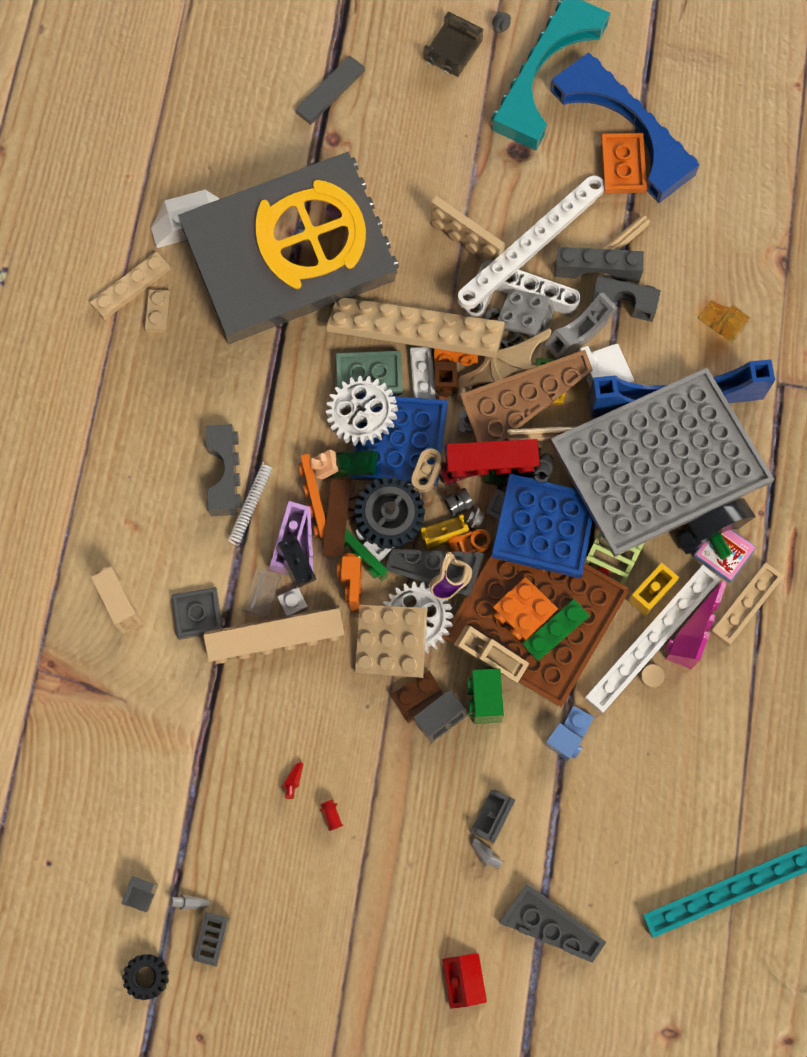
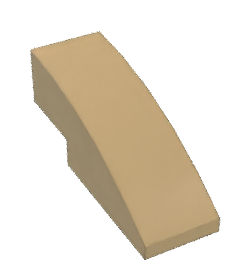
(491, 653)

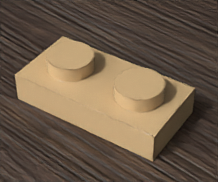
(158, 311)

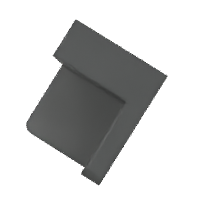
(139, 894)

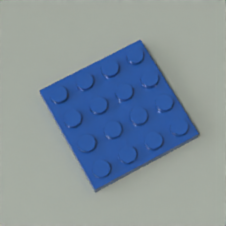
(417, 428)
(543, 527)

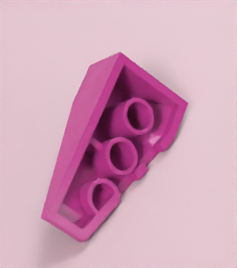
(691, 640)

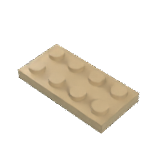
(465, 230)

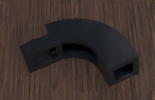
(709, 525)

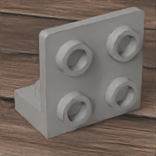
(526, 312)

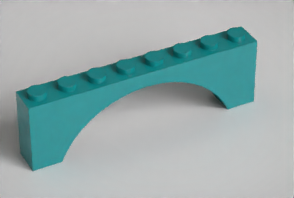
(571, 24)

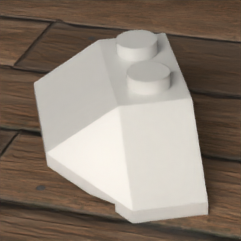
(167, 226)

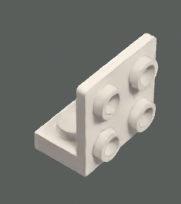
(608, 362)

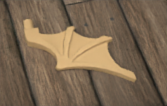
(508, 362)

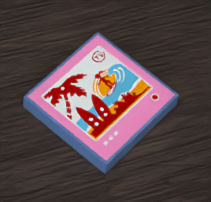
(730, 566)

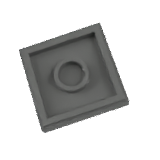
(196, 612)

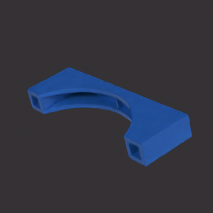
(591, 83)
(740, 385)

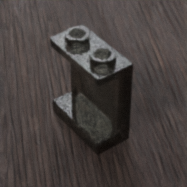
(453, 44)

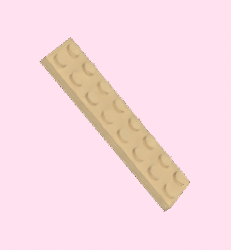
(416, 327)

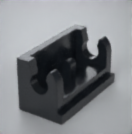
(295, 562)

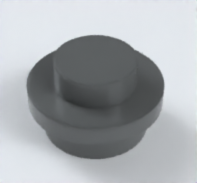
(501, 22)

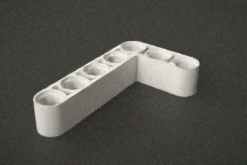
(540, 287)

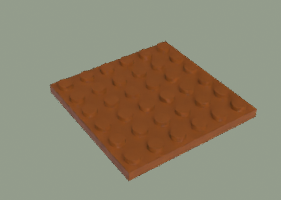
(561, 668)

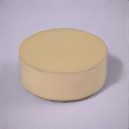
(652, 676)

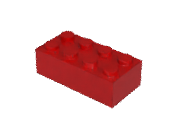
(491, 456)

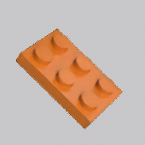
(623, 163)

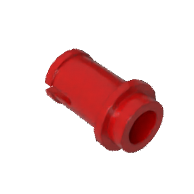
(331, 814)

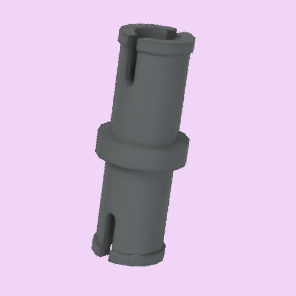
(545, 468)

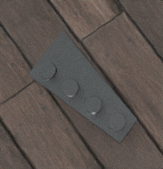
(426, 565)
(546, 921)

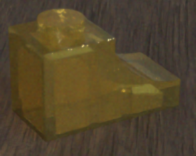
(724, 320)

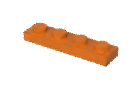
(311, 490)

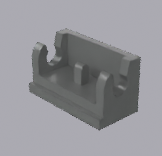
(440, 716)
(492, 816)

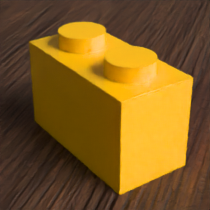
(653, 589)

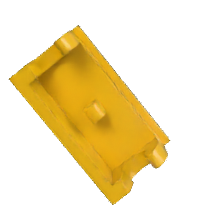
(439, 533)

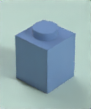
(564, 742)

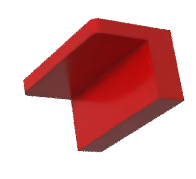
(464, 981)

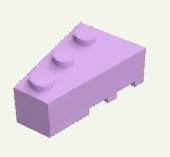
(295, 523)

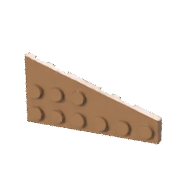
(522, 396)

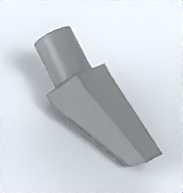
(485, 854)
(188, 902)

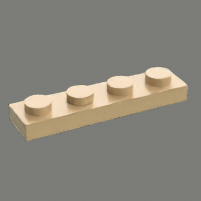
(130, 285)
(747, 604)

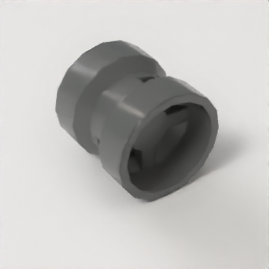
(458, 502)

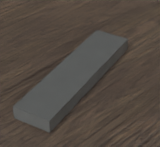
(330, 89)

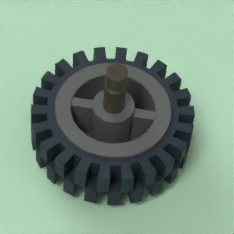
(389, 513)

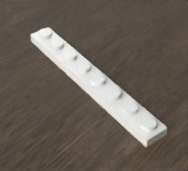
(652, 639)

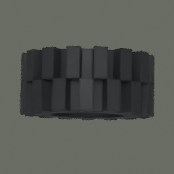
(132, 970)

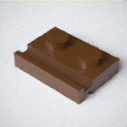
(416, 696)

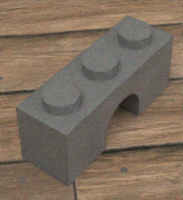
(643, 298)

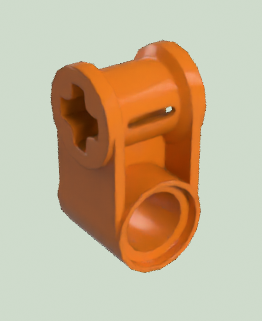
(467, 542)

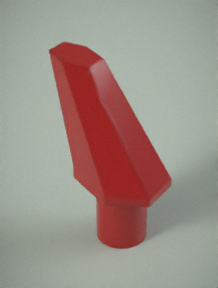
(292, 780)

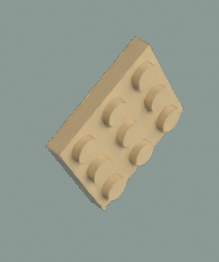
(391, 641)

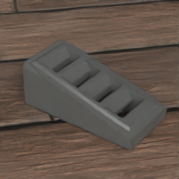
(220, 940)

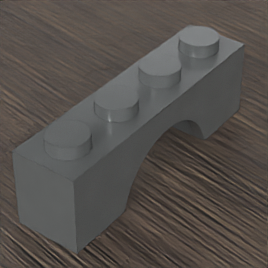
(622, 264)
(223, 496)

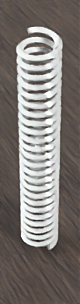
(260, 485)

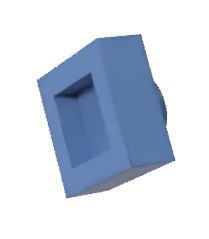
(578, 721)

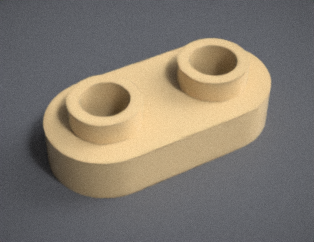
(426, 471)

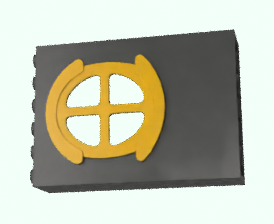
(243, 261)

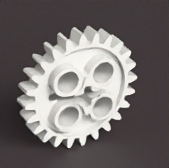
(347, 399)
(426, 600)

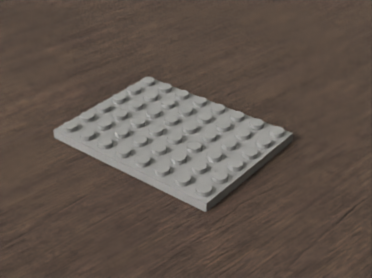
(661, 461)

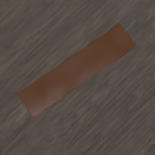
(336, 517)

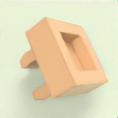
(324, 464)

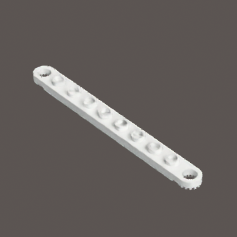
(531, 242)

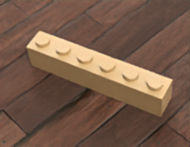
(274, 633)

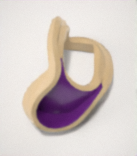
(441, 586)

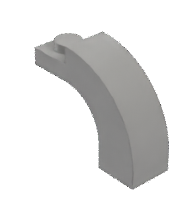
(583, 329)

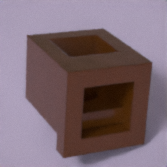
(448, 372)

